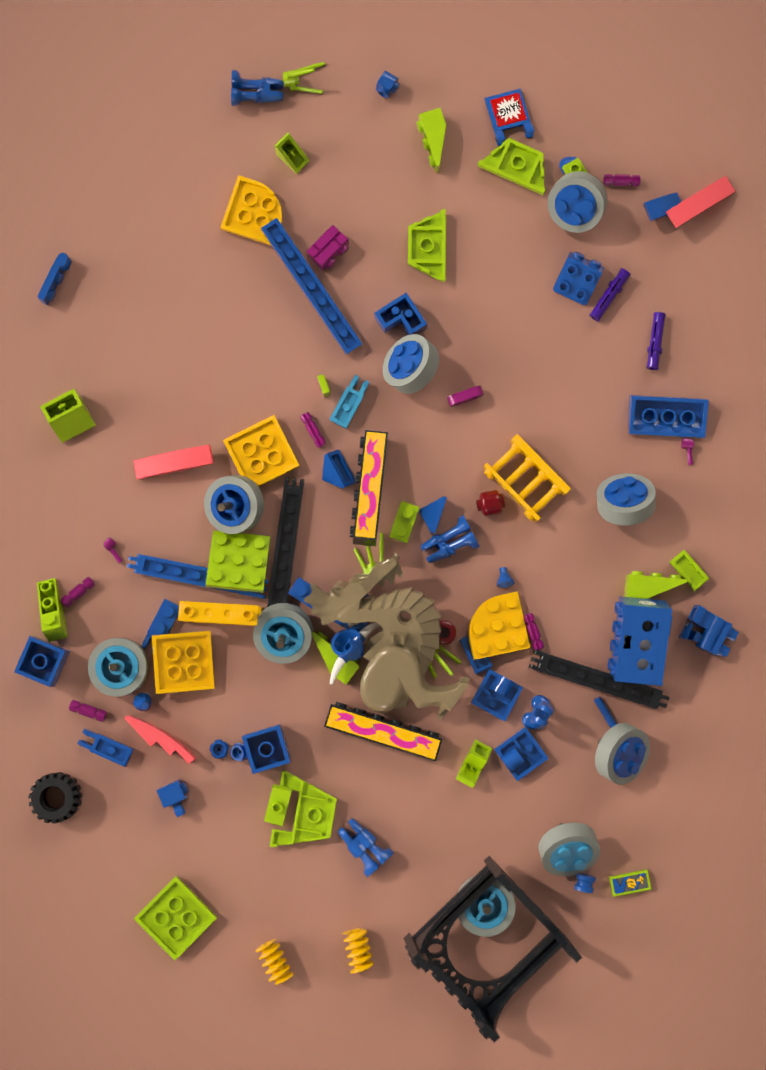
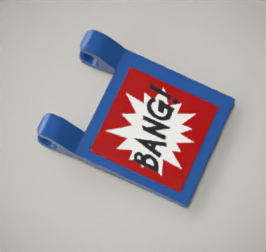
(508, 112)

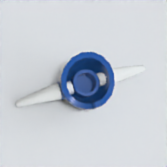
(349, 646)

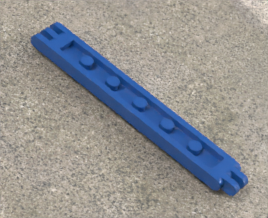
(178, 572)

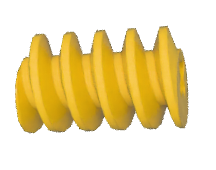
(358, 950)
(274, 962)

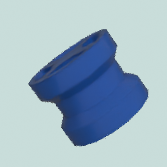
(584, 883)

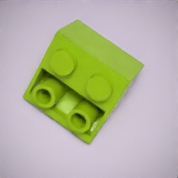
(68, 415)

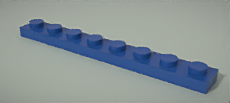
(311, 286)

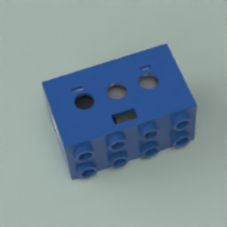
(640, 640)

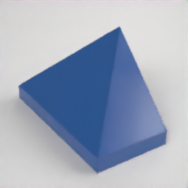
(336, 470)
(432, 513)

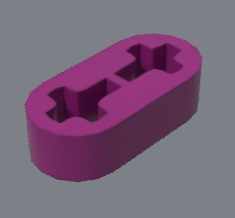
(465, 396)

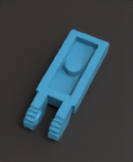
(348, 403)

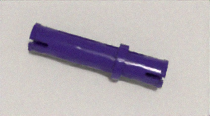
(610, 293)
(655, 349)

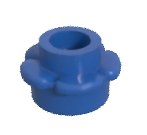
(214, 749)
(236, 754)

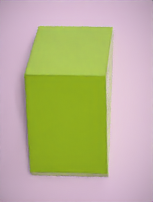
(291, 153)

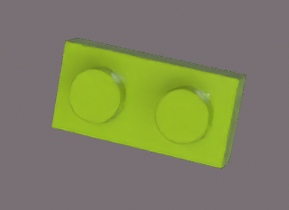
(404, 522)

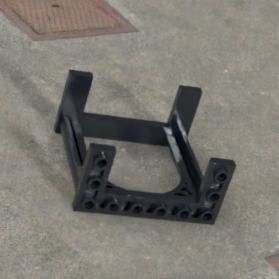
(487, 1008)

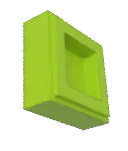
(323, 385)

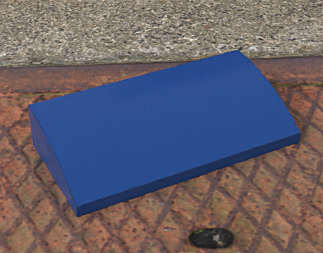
(668, 416)

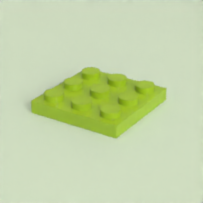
(238, 561)
(175, 917)

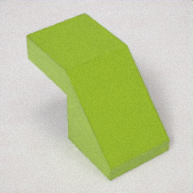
(473, 763)

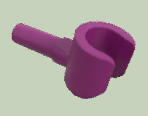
(688, 444)
(109, 544)

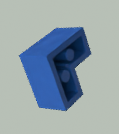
(401, 312)

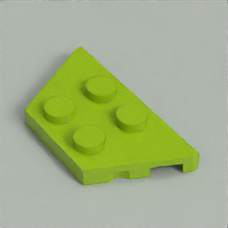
(517, 164)
(428, 245)

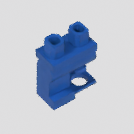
(714, 631)

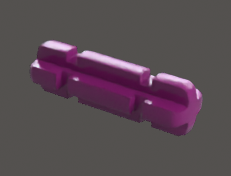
(621, 180)
(313, 430)
(77, 592)
(533, 631)
(87, 710)

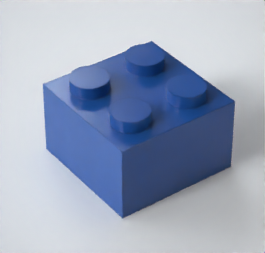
(42, 661)
(266, 748)

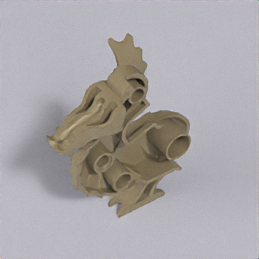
(399, 651)

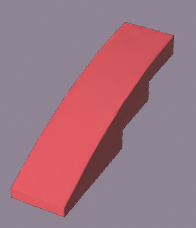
(700, 201)
(173, 462)
(154, 734)

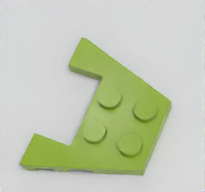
(313, 813)

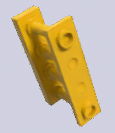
(531, 459)
(219, 613)

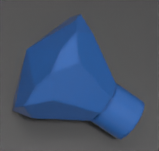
(504, 579)
(142, 701)

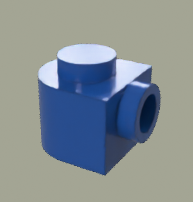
(387, 84)

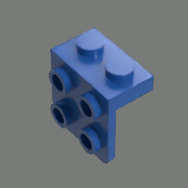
(578, 278)

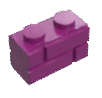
(328, 248)

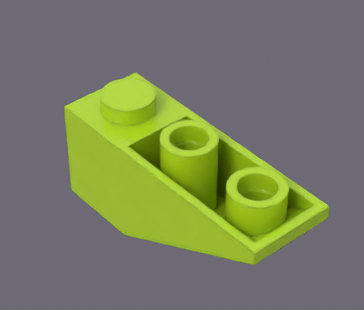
(433, 129)
(644, 586)
(51, 610)
(330, 658)

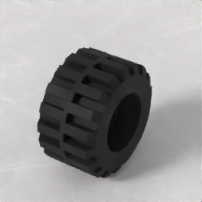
(39, 801)

